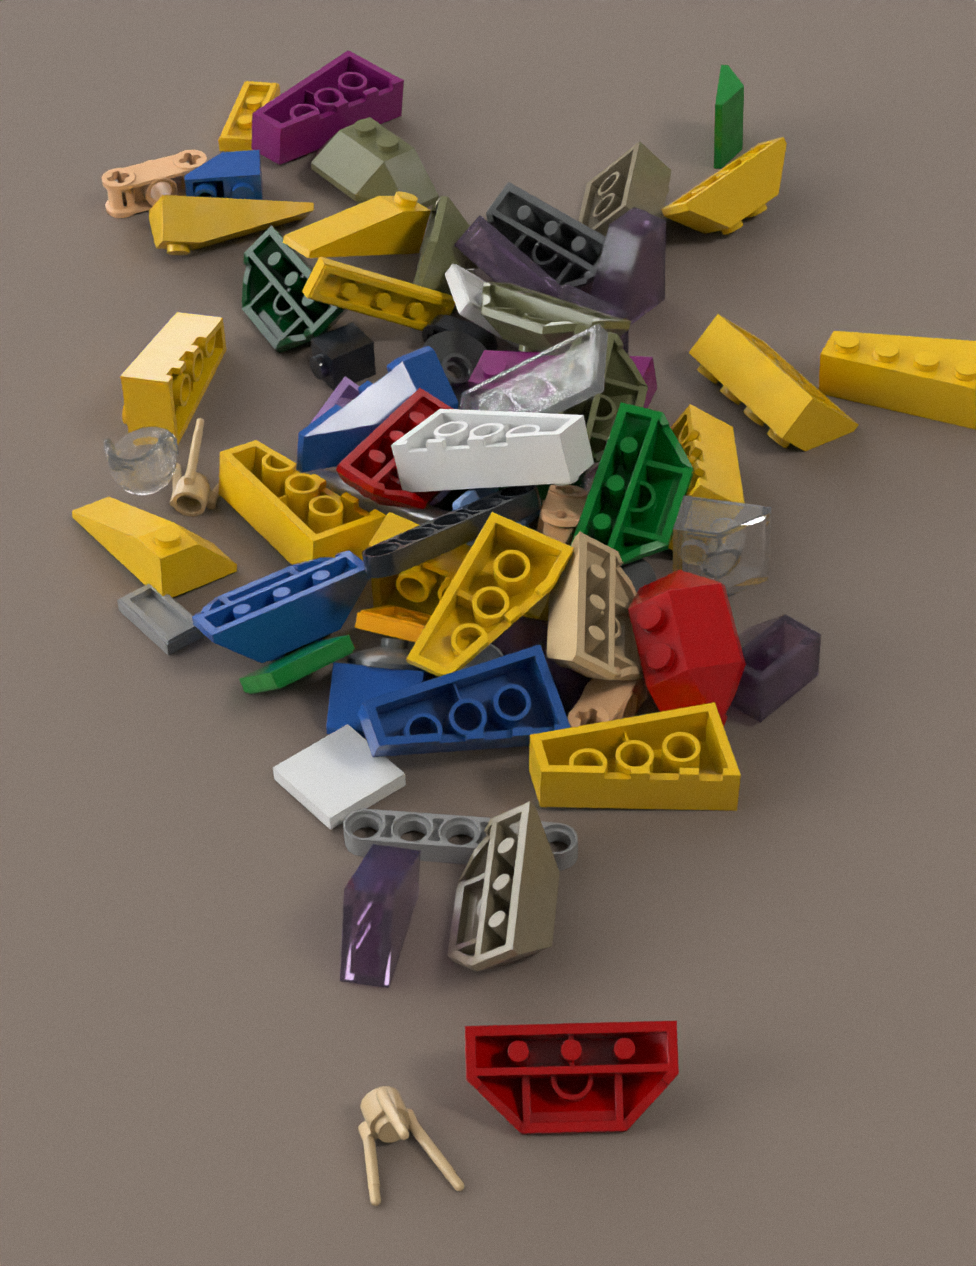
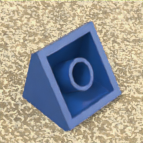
(357, 683)

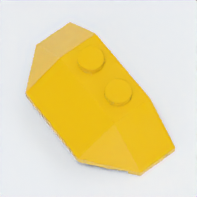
(733, 191)

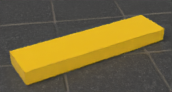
(375, 294)

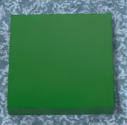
(297, 664)

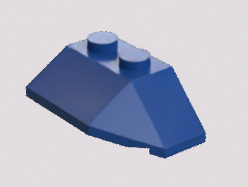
(285, 607)

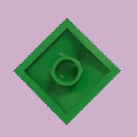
(728, 117)

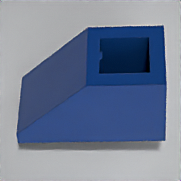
(227, 176)

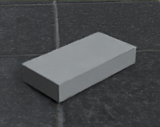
(160, 618)

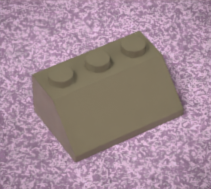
(630, 181)

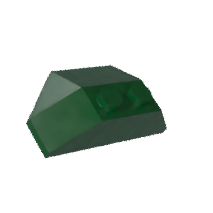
(275, 296)

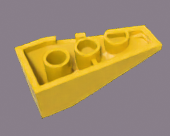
(198, 222)
(371, 228)
(154, 547)
(492, 589)

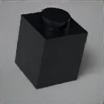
(342, 354)

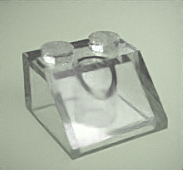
(723, 542)

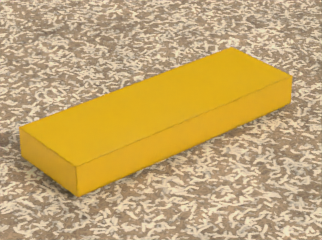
(238, 127)

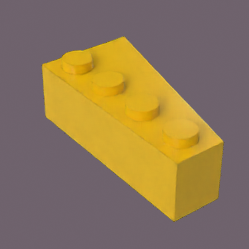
(712, 454)
(293, 507)

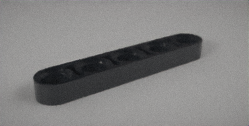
(447, 531)

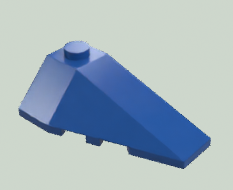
(343, 428)

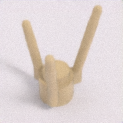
(192, 491)
(390, 1121)

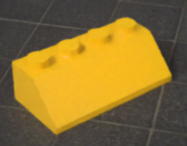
(768, 387)

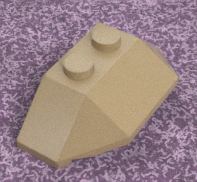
(591, 617)

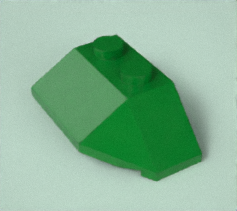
(637, 485)

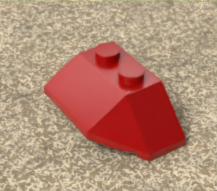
(372, 463)
(687, 642)
(572, 1072)

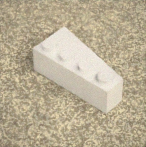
(492, 450)

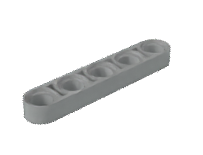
(437, 831)

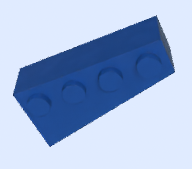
(467, 709)

